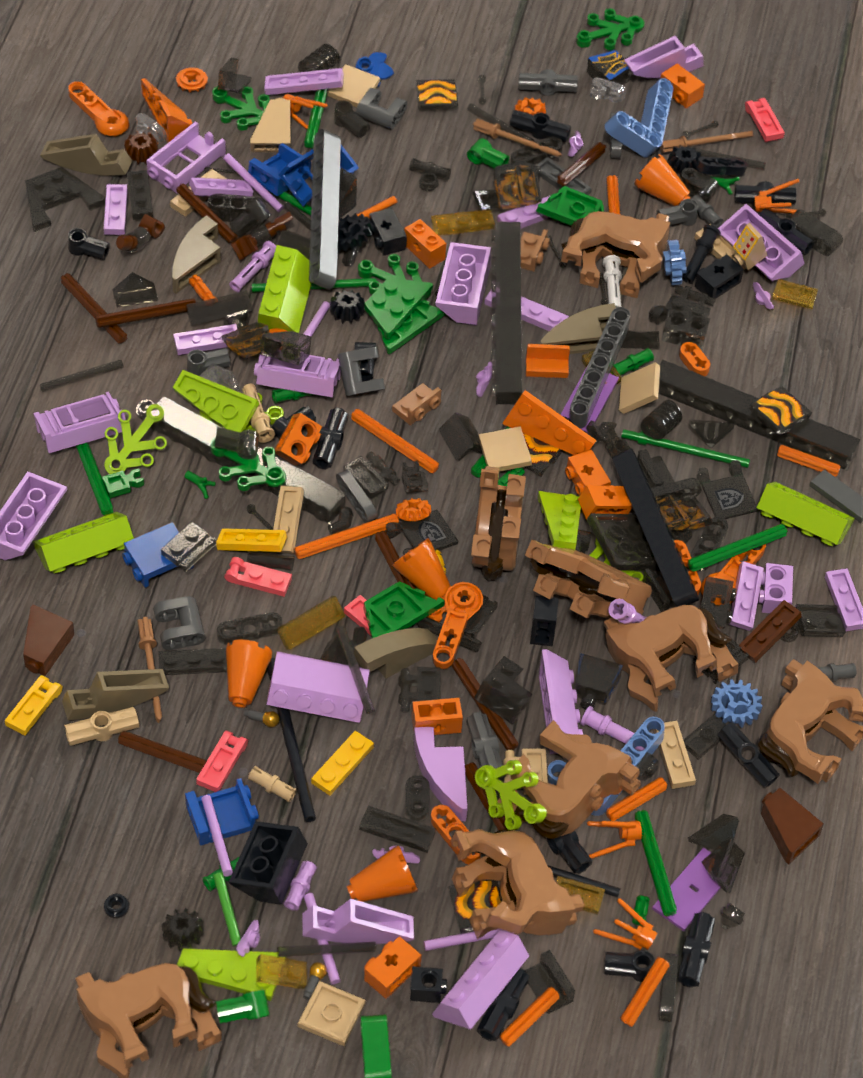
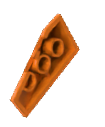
(164, 111)

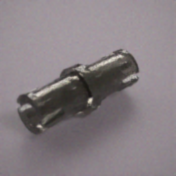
(424, 167)
(271, 560)

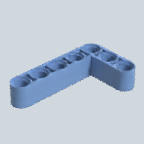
(648, 135)
(641, 738)

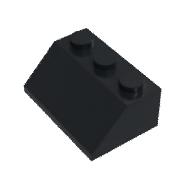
(269, 861)

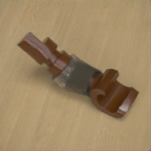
(264, 232)
(139, 237)

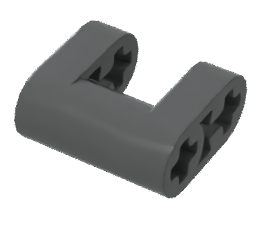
(370, 111)
(351, 371)
(191, 628)

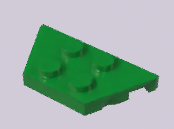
(569, 205)
(395, 302)
(418, 321)
(398, 608)

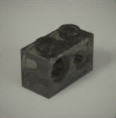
(685, 327)

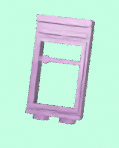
(189, 140)
(311, 376)
(58, 437)

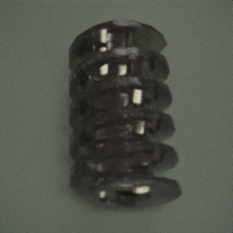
(321, 59)
(662, 420)

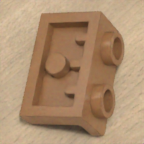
(532, 249)
(417, 404)

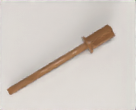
(494, 131)
(668, 145)
(146, 643)

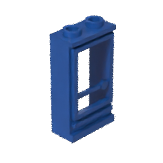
(298, 185)

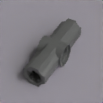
(548, 82)
(483, 742)

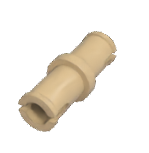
(272, 784)

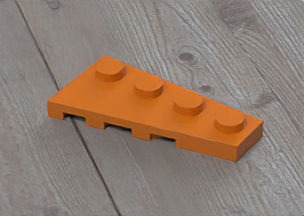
(547, 425)

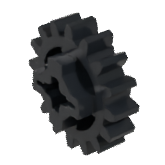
(353, 231)

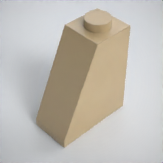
(273, 127)

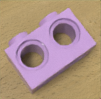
(777, 586)

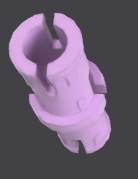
(300, 885)

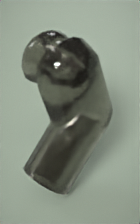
(344, 521)

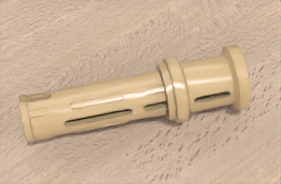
(259, 420)

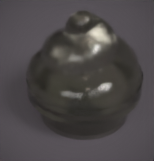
(731, 916)

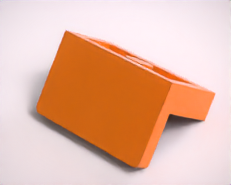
(547, 360)

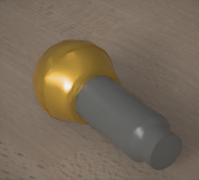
(269, 718)
(317, 972)

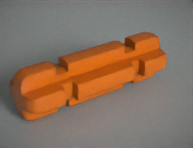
(201, 288)

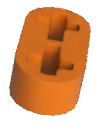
(692, 360)

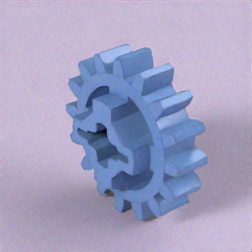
(674, 262)
(736, 703)

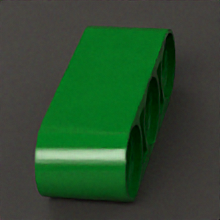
(375, 1046)

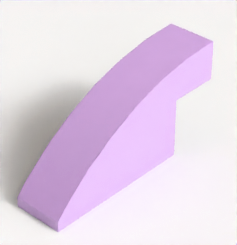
(662, 56)
(443, 770)
(357, 923)

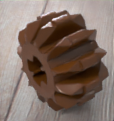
(141, 147)

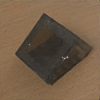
(239, 318)

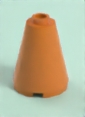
(662, 182)
(424, 570)
(245, 670)
(383, 878)

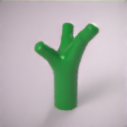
(726, 182)
(200, 482)

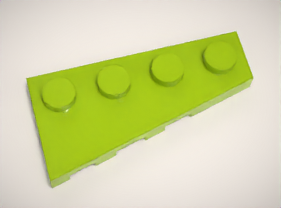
(221, 404)
(562, 518)
(227, 969)

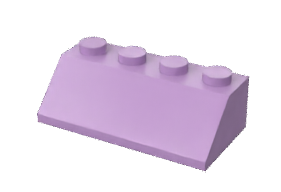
(782, 256)
(464, 282)
(26, 513)
(315, 687)
(557, 693)
(483, 981)

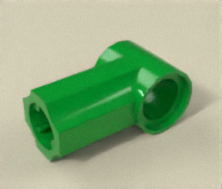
(483, 152)
(249, 1006)

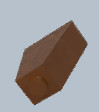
(45, 639)
(789, 824)

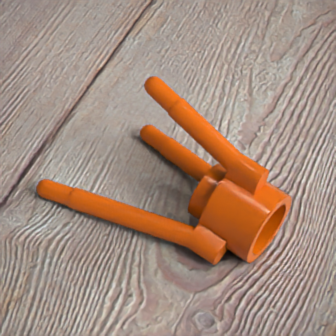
(297, 102)
(763, 201)
(627, 830)
(643, 935)

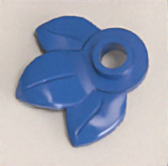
(375, 65)

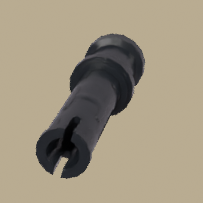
(704, 246)

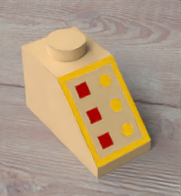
(749, 247)

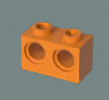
(293, 435)

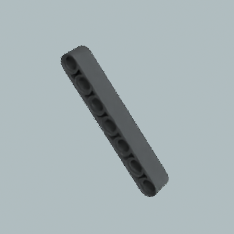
(599, 367)

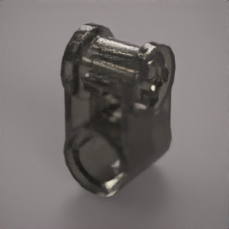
(699, 184)

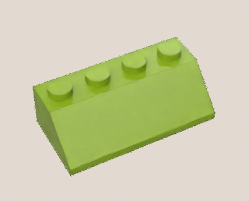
(285, 290)
(804, 513)
(83, 541)

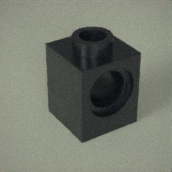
(424, 975)

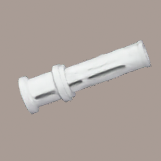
(612, 276)

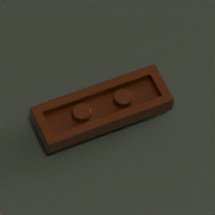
(770, 630)

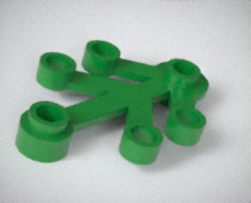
(632, 24)
(221, 96)
(367, 270)
(249, 466)

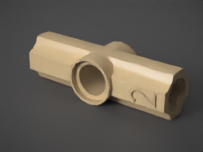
(113, 723)

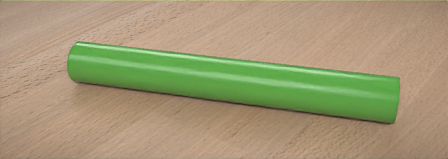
(227, 908)

